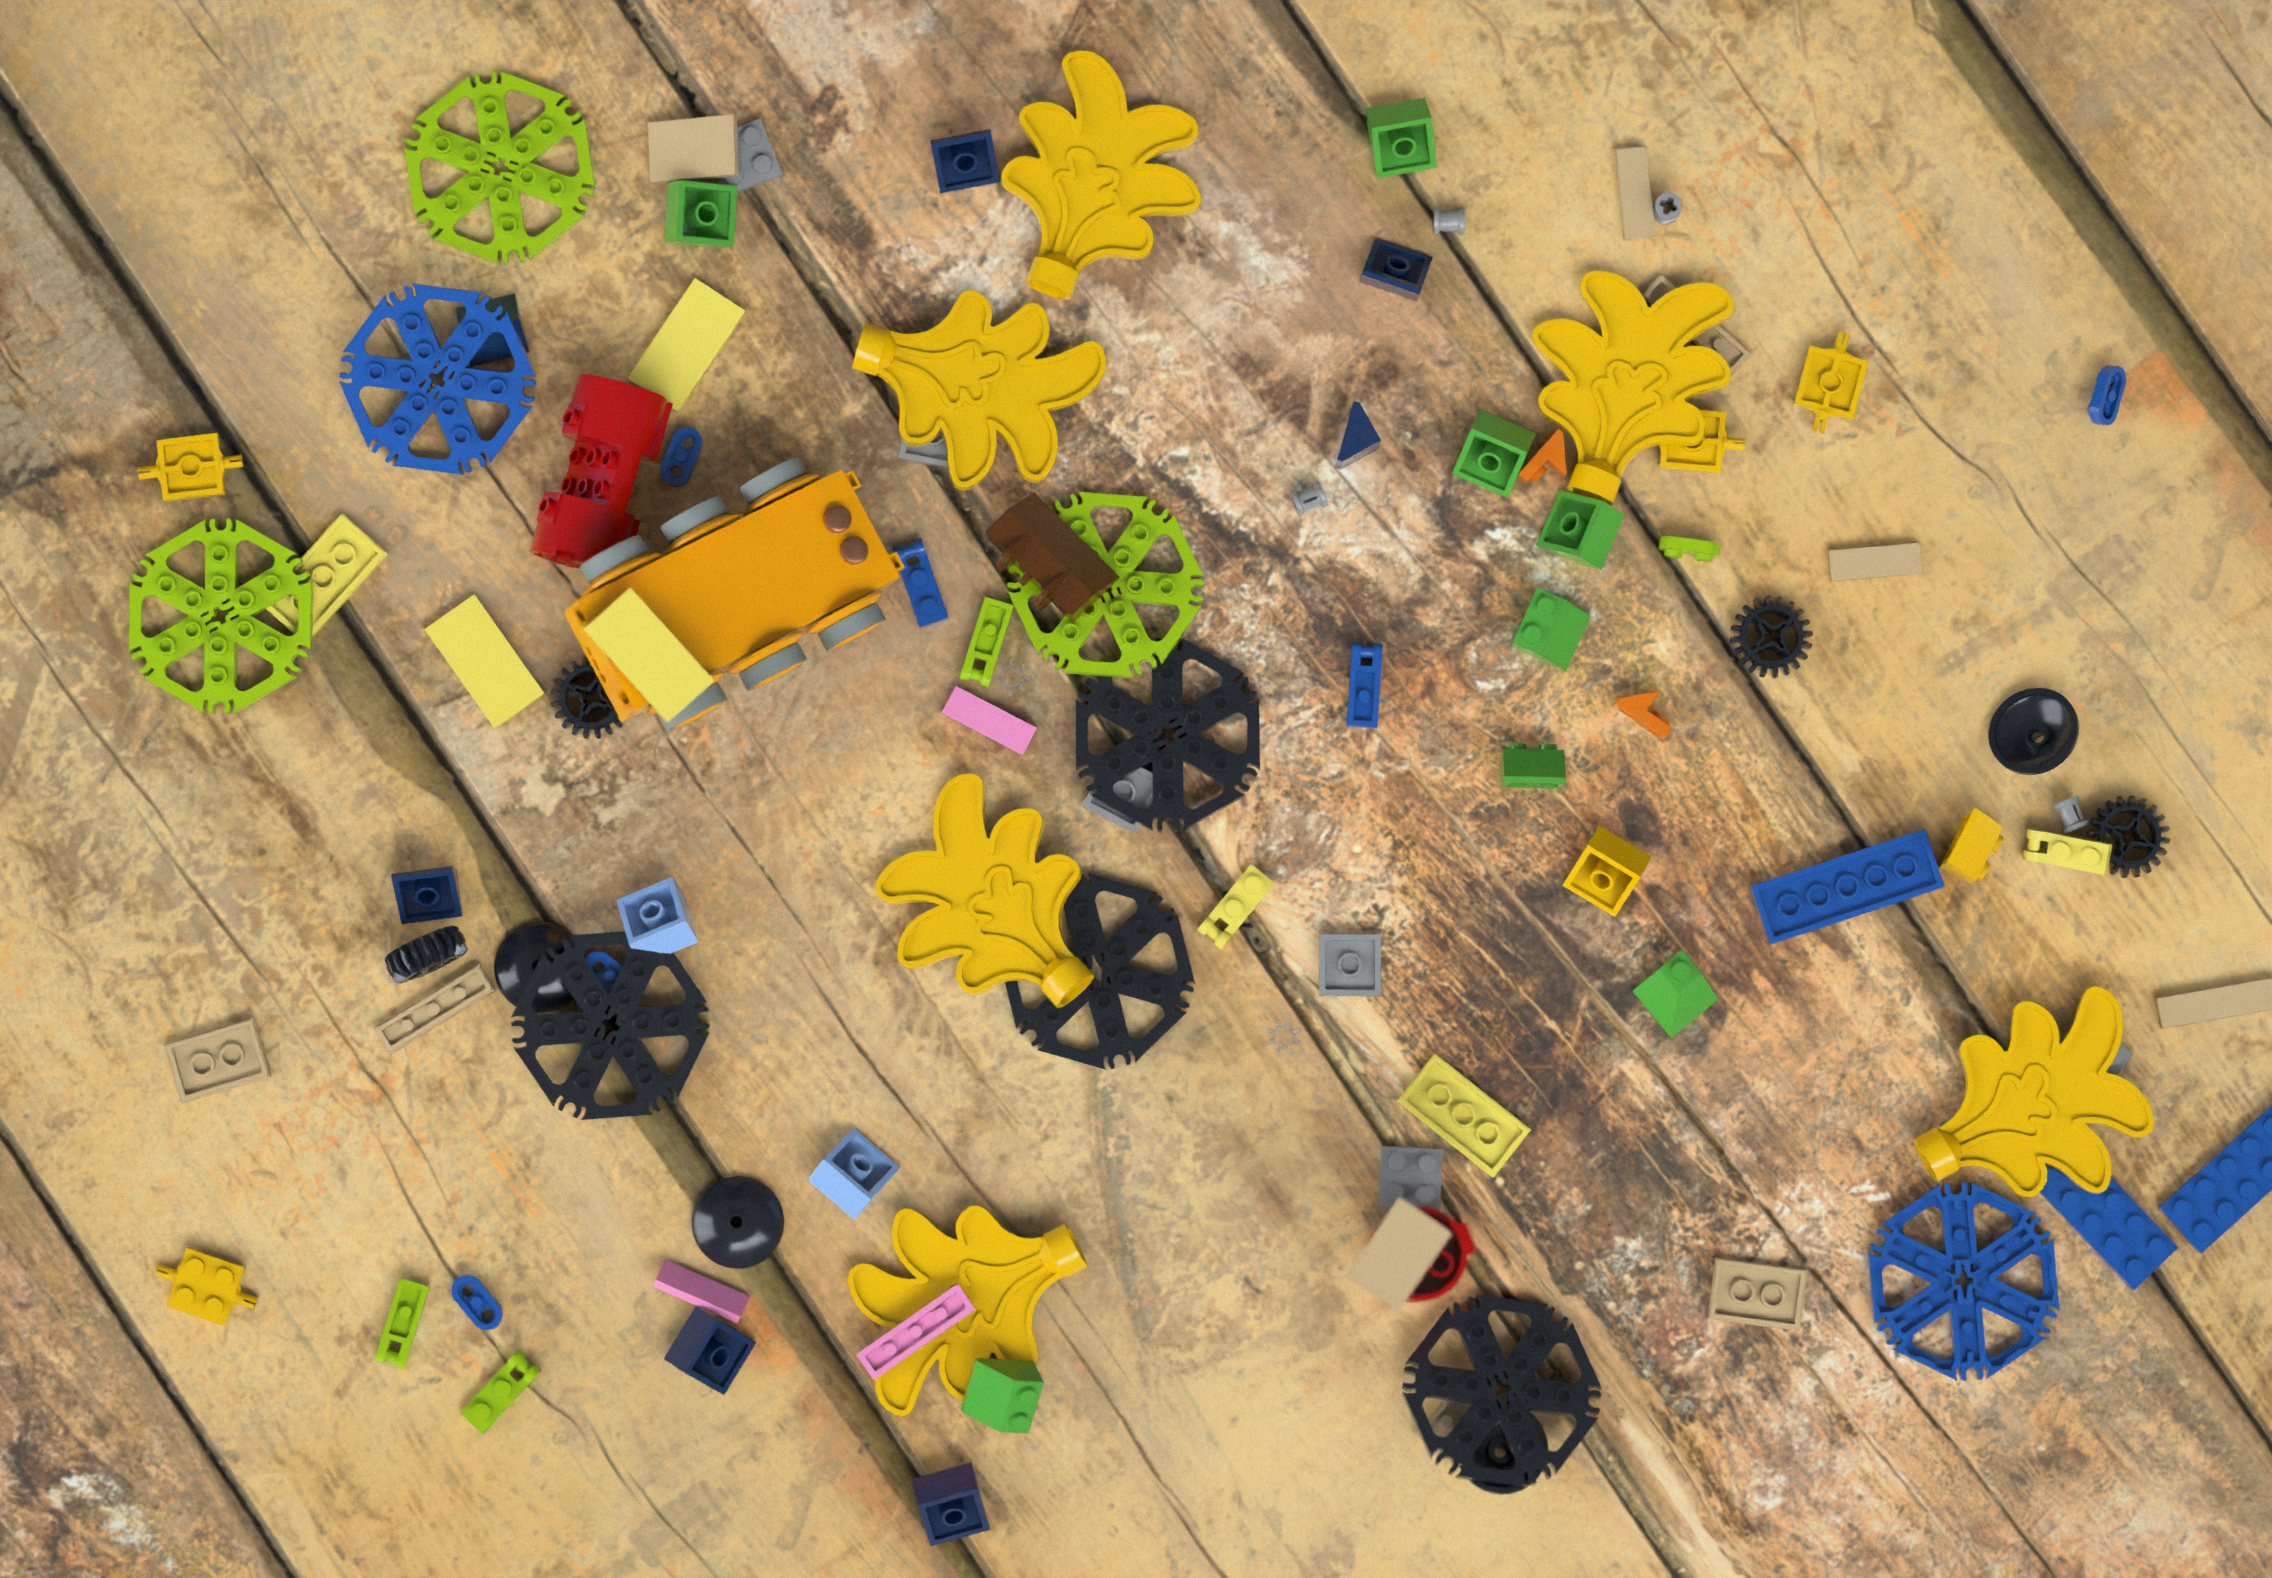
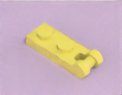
(2068, 851)
(1236, 905)

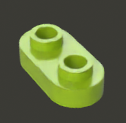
(1677, 546)

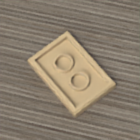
(693, 149)
(217, 1060)
(1398, 1254)
(1757, 1294)

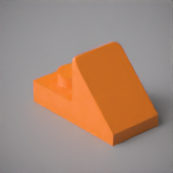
(1551, 454)
(1636, 709)

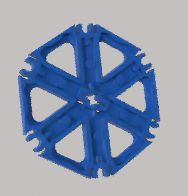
(425, 353)
(1987, 1265)

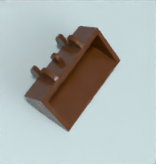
(1050, 557)

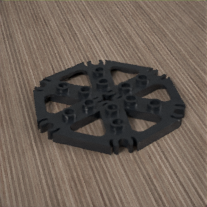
(1168, 762)
(1124, 978)
(582, 1025)
(1484, 1413)

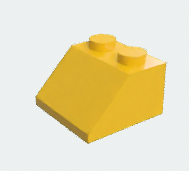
(1972, 846)
(1607, 871)

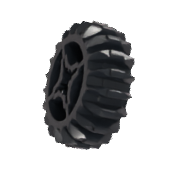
(1791, 619)
(585, 711)
(2140, 841)
(426, 954)

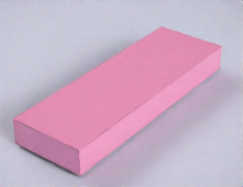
(989, 720)
(701, 1291)

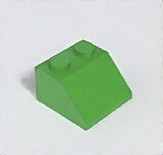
(1401, 137)
(700, 214)
(1493, 453)
(1580, 529)
(1550, 629)
(1532, 767)
(1003, 1394)

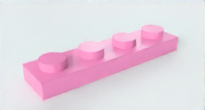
(916, 1331)

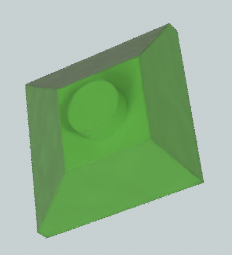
(1676, 994)

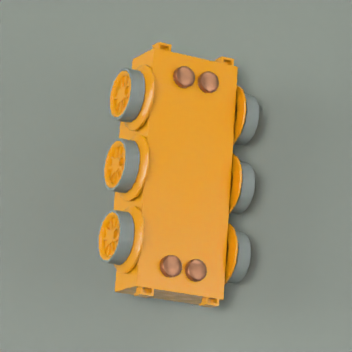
(747, 585)

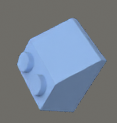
(657, 918)
(853, 1173)

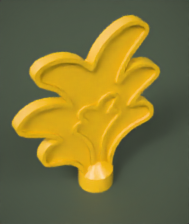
(1096, 174)
(1634, 378)
(981, 383)
(990, 899)
(2036, 1099)
(997, 1272)

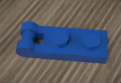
(921, 585)
(1364, 686)

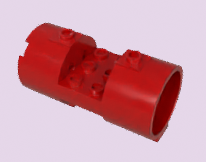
(612, 431)
(1449, 1263)

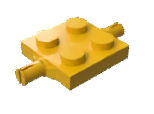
(1831, 382)
(1708, 454)
(190, 467)
(206, 1286)

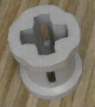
(1676, 208)
(1449, 221)
(1308, 498)
(2071, 814)

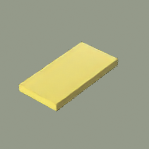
(687, 344)
(337, 566)
(649, 655)
(484, 661)
(1463, 1115)

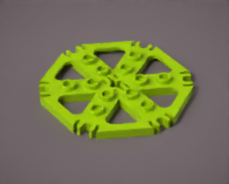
(503, 195)
(1134, 585)
(245, 630)

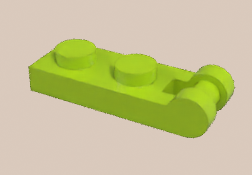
(987, 640)
(402, 1322)
(500, 1392)

